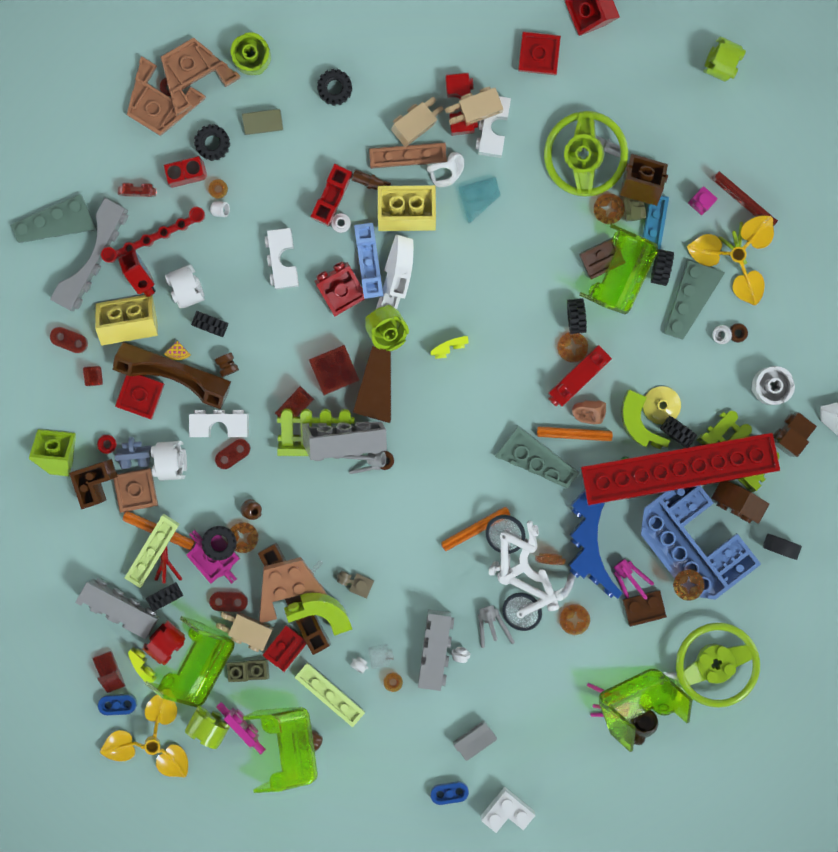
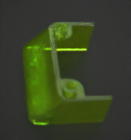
(624, 273)
(199, 669)
(637, 696)
(294, 744)

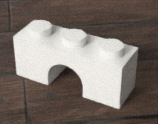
(490, 143)
(278, 242)
(201, 423)

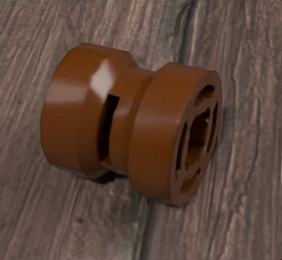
(226, 364)

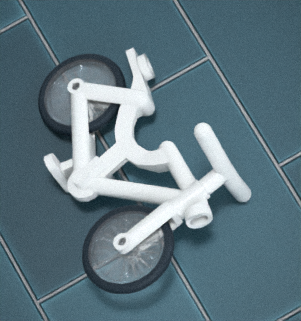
(520, 609)

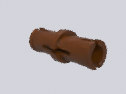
(368, 180)

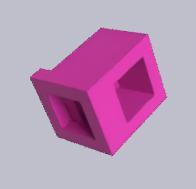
(702, 200)

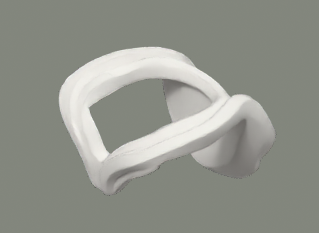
(454, 163)

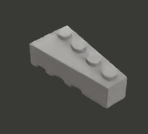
(343, 439)
(118, 608)
(434, 650)

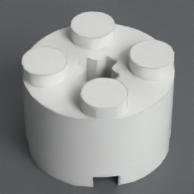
(185, 286)
(783, 381)
(169, 460)

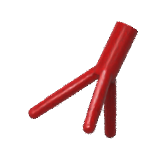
(162, 567)

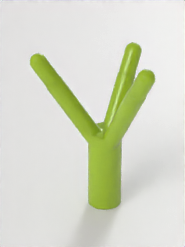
(738, 241)

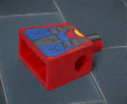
(137, 273)

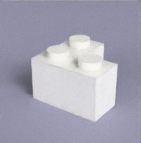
(507, 806)

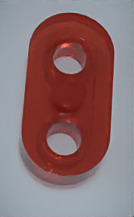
(145, 190)
(69, 340)
(232, 454)
(228, 601)

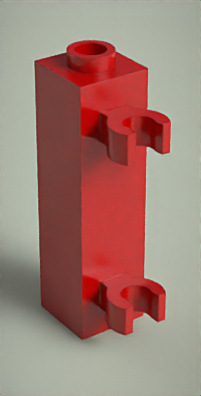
(579, 376)

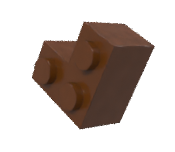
(794, 435)
(88, 482)
(741, 501)

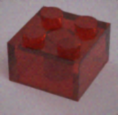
(334, 370)

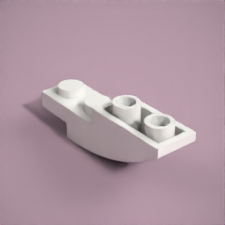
(398, 272)

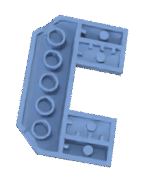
(676, 549)

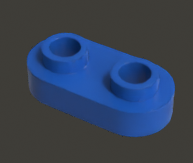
(118, 704)
(450, 795)

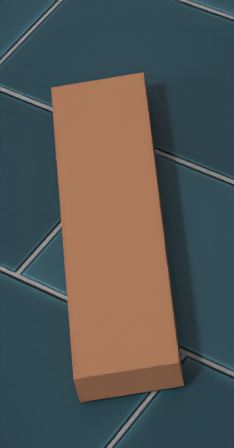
(408, 155)

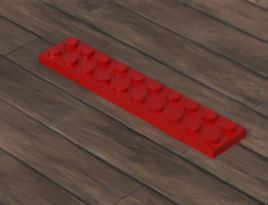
(680, 469)

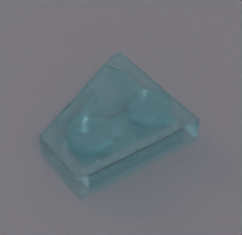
(478, 197)

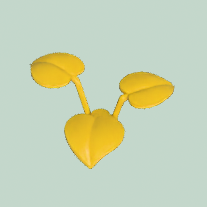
(759, 233)
(172, 761)

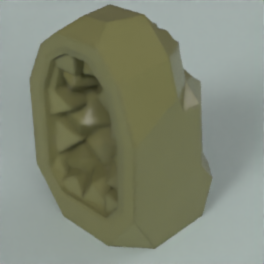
(634, 210)

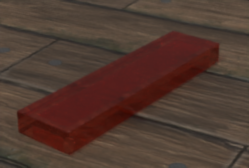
(741, 196)

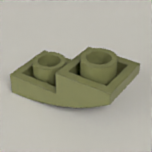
(248, 670)

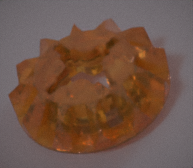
(616, 204)
(580, 352)
(252, 538)
(547, 558)
(695, 591)
(568, 613)

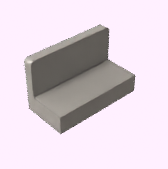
(475, 740)

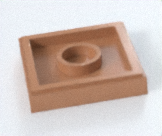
(135, 490)

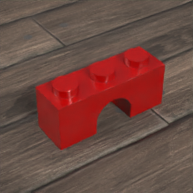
(458, 86)
(332, 195)

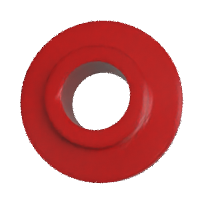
(100, 444)

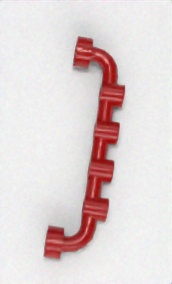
(196, 215)

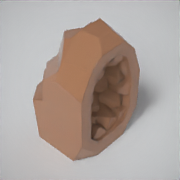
(590, 411)

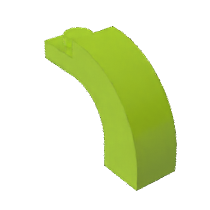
(631, 418)
(323, 606)

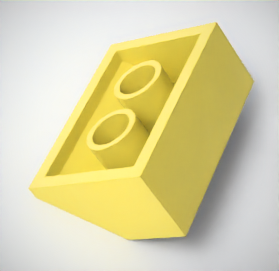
(407, 208)
(126, 319)

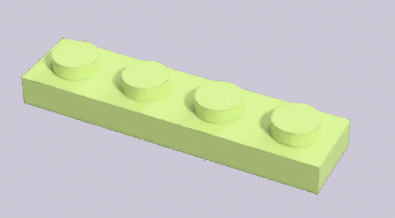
(152, 551)
(329, 694)

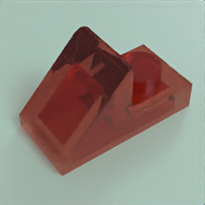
(296, 402)
(108, 671)

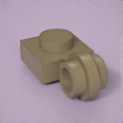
(360, 585)

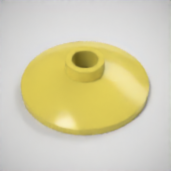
(655, 397)

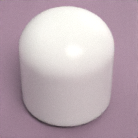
(217, 209)

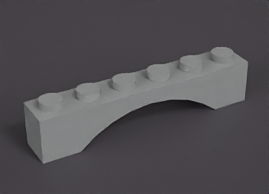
(70, 291)

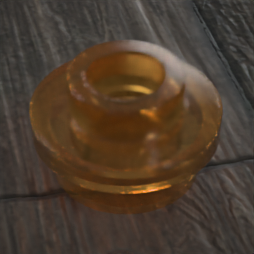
(214, 184)
(393, 688)

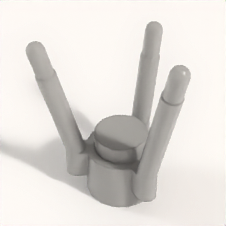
(376, 461)
(488, 615)

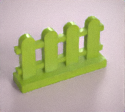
(715, 434)
(293, 444)

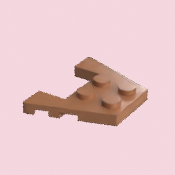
(189, 64)
(153, 107)
(283, 582)

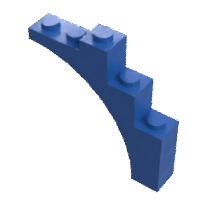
(586, 535)

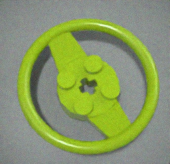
(585, 168)
(729, 659)

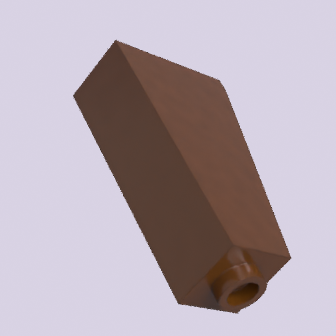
(375, 389)

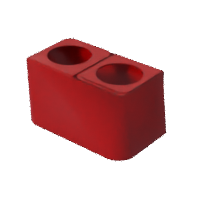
(182, 165)

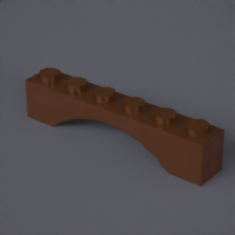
(137, 361)
(309, 626)

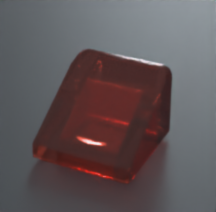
(92, 376)

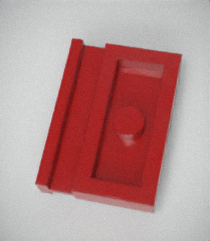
(285, 648)

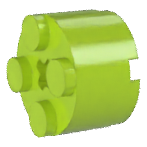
(246, 44)
(723, 59)
(386, 328)
(207, 727)

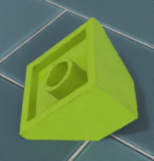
(53, 451)

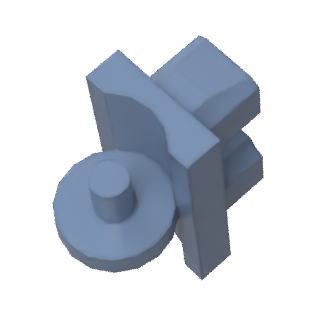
(133, 450)

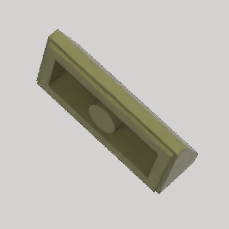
(262, 121)

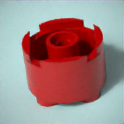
(164, 642)

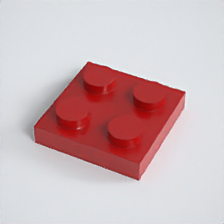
(539, 53)
(140, 395)

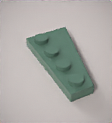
(61, 219)
(693, 293)
(531, 455)

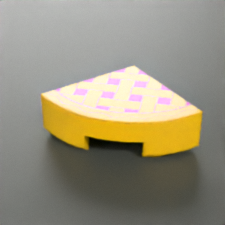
(177, 352)

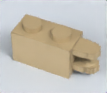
(477, 107)
(415, 122)
(246, 630)

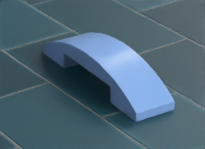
(368, 260)

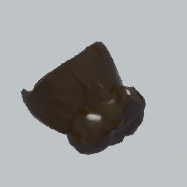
(645, 726)

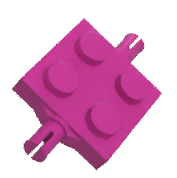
(208, 567)
(246, 731)

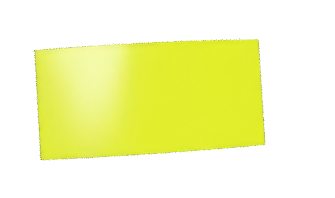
(444, 348)
(138, 659)

